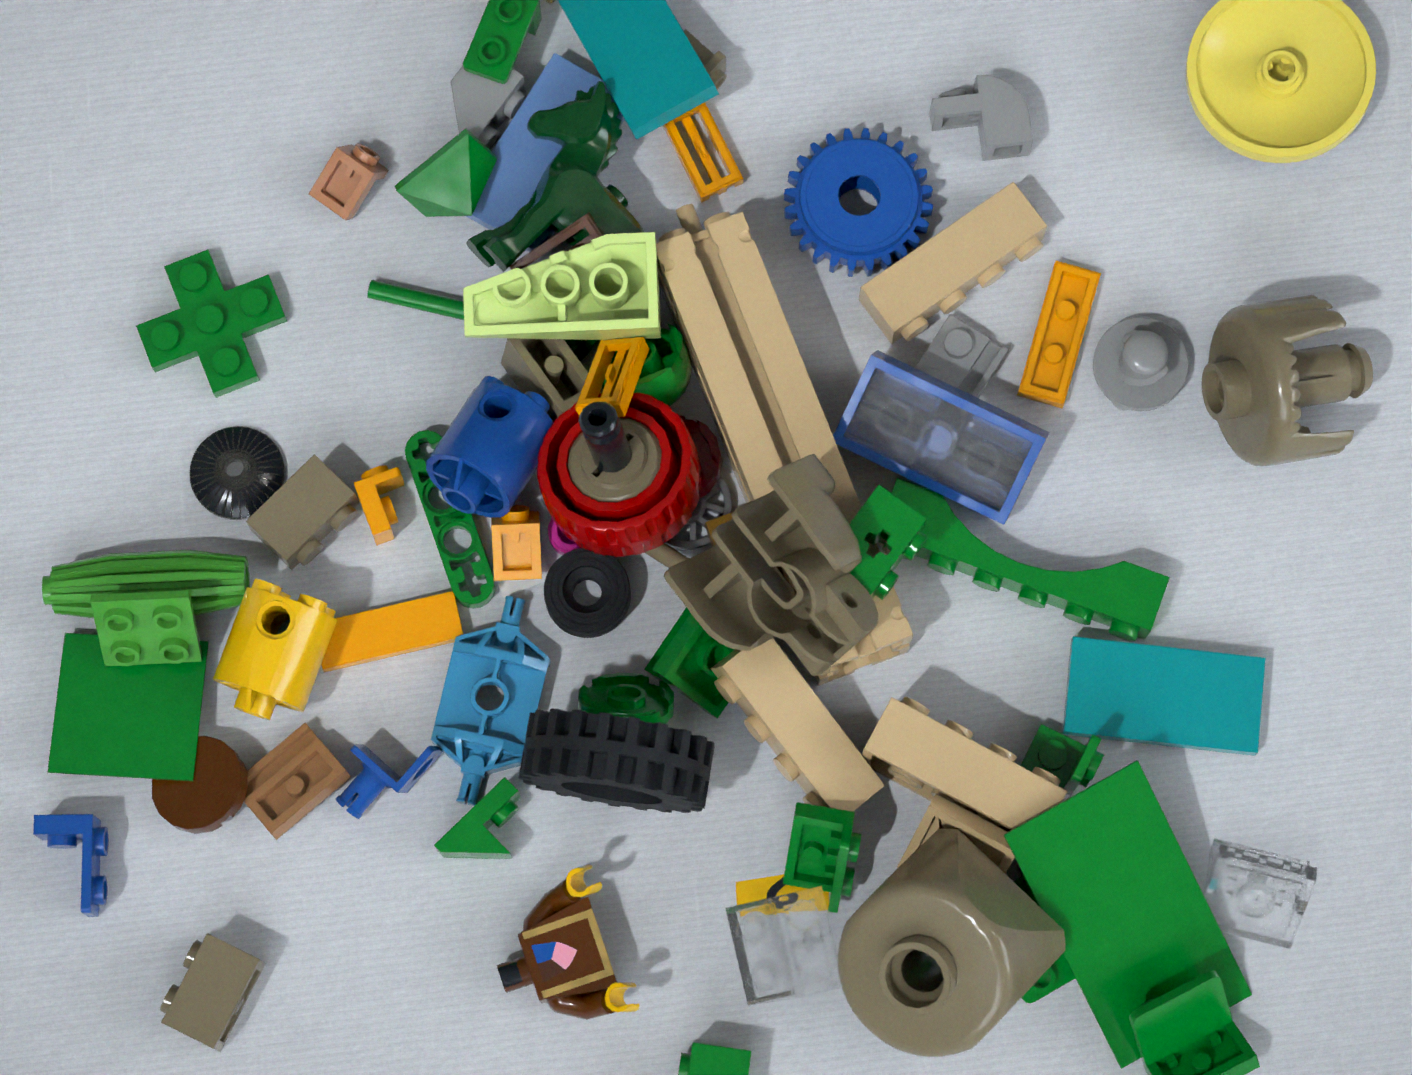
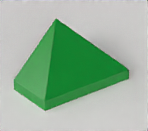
(450, 179)

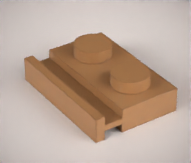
(292, 780)

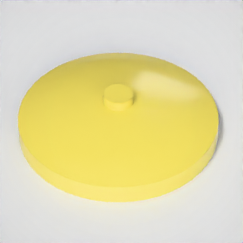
(1280, 76)

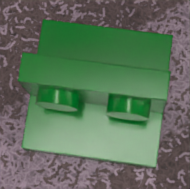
(686, 663)

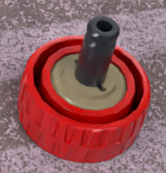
(620, 479)

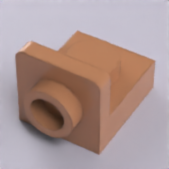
(348, 179)

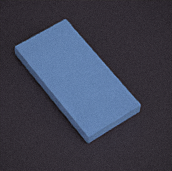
(523, 157)

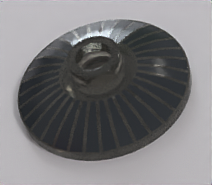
(239, 495)

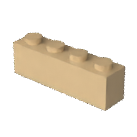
(953, 263)
(796, 727)

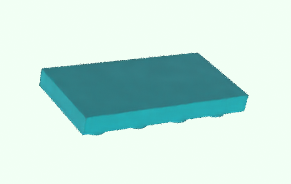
(641, 59)
(1164, 696)

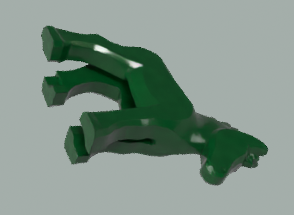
(568, 186)

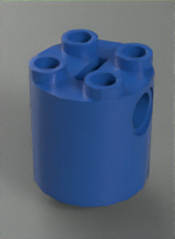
(490, 449)

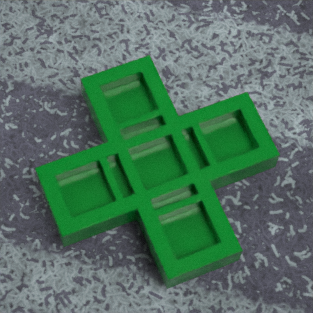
(211, 323)

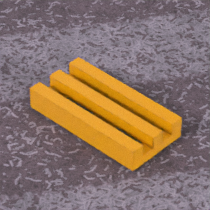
(718, 185)
(620, 376)

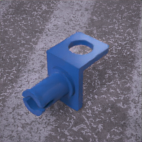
(378, 775)

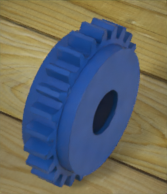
(865, 167)

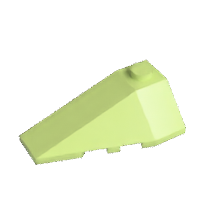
(576, 294)

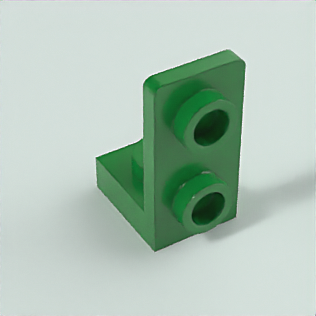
(501, 37)
(1064, 757)

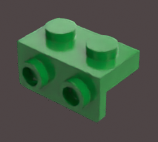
(820, 851)

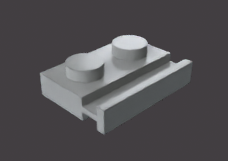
(962, 357)

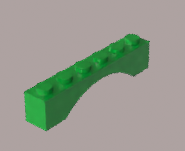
(1115, 595)

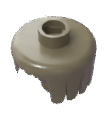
(1261, 383)

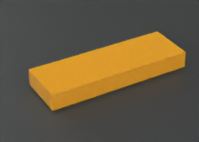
(1058, 334)
(393, 631)

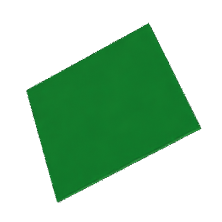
(125, 717)

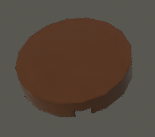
(211, 797)

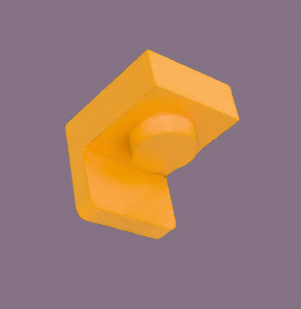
(379, 510)
(516, 545)

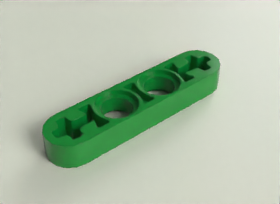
(446, 520)

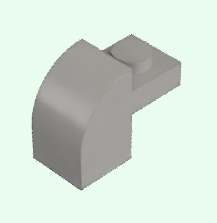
(997, 112)

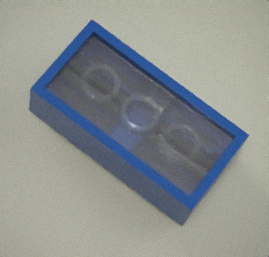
(939, 436)

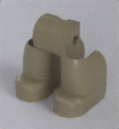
(747, 600)

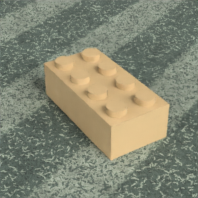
(946, 762)

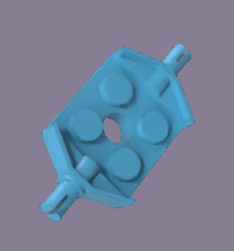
(493, 739)

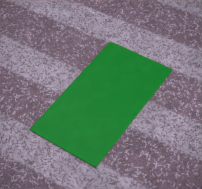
(1125, 901)

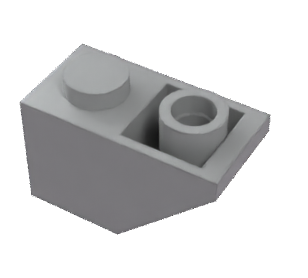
(485, 104)

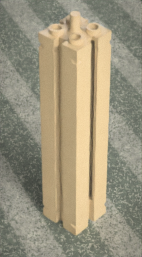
(759, 384)

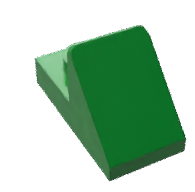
(470, 834)

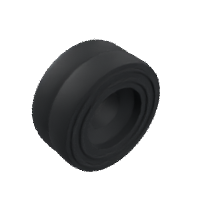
(593, 619)

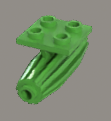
(147, 600)

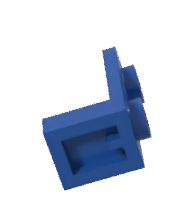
(63, 833)

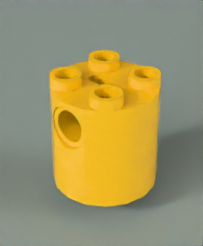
(270, 665)

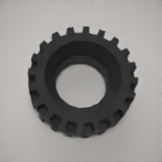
(617, 760)

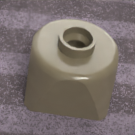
(943, 949)

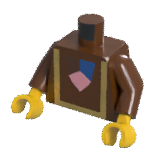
(567, 954)

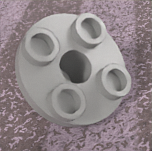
(1140, 364)

